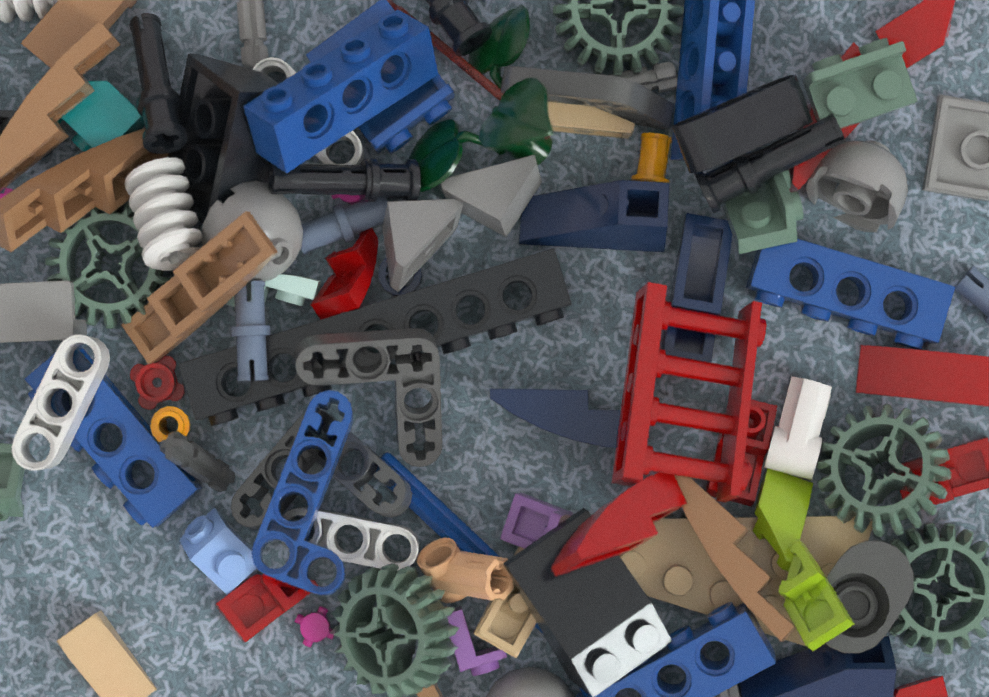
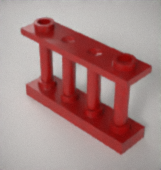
(643, 410)

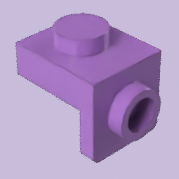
(531, 519)
(478, 662)

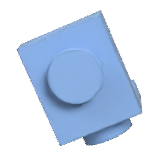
(218, 551)

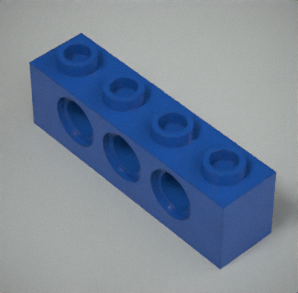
(712, 57)
(341, 90)
(924, 298)
(171, 484)
(731, 625)

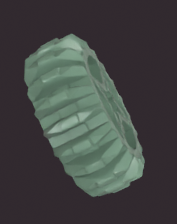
(618, 53)
(91, 274)
(877, 489)
(943, 567)
(408, 609)

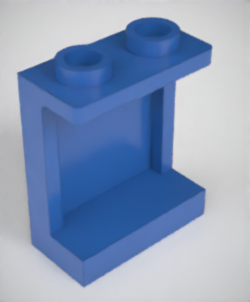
(393, 125)

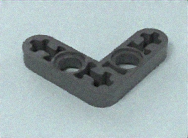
(611, 93)
(405, 373)
(310, 463)

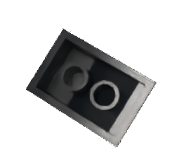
(590, 616)

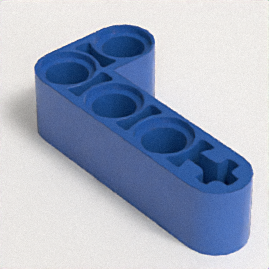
(313, 489)

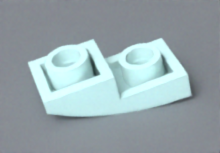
(289, 289)

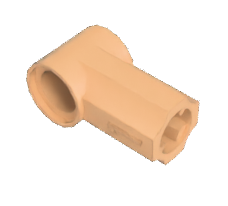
(464, 572)

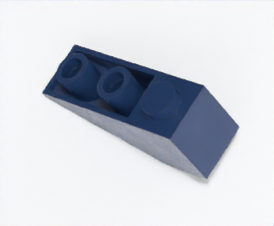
(600, 217)
(827, 674)

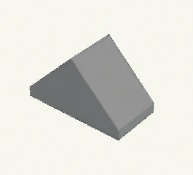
(496, 193)
(415, 233)

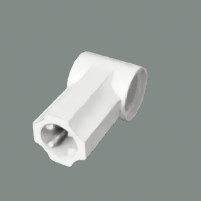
(796, 438)

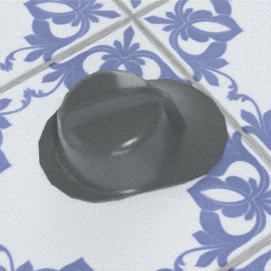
(874, 588)

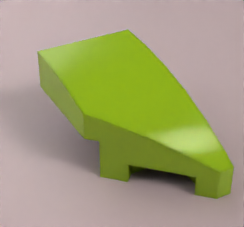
(782, 512)
(812, 600)

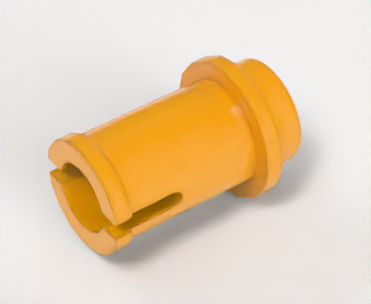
(653, 158)
(159, 423)

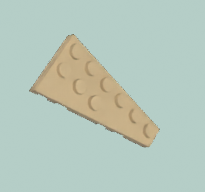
(681, 573)

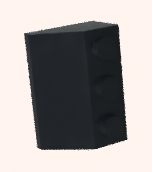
(218, 135)

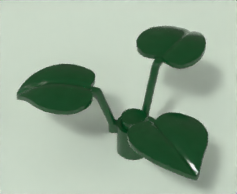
(512, 127)

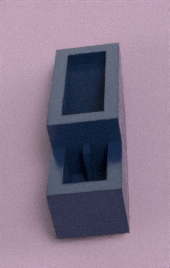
(698, 282)
(562, 414)

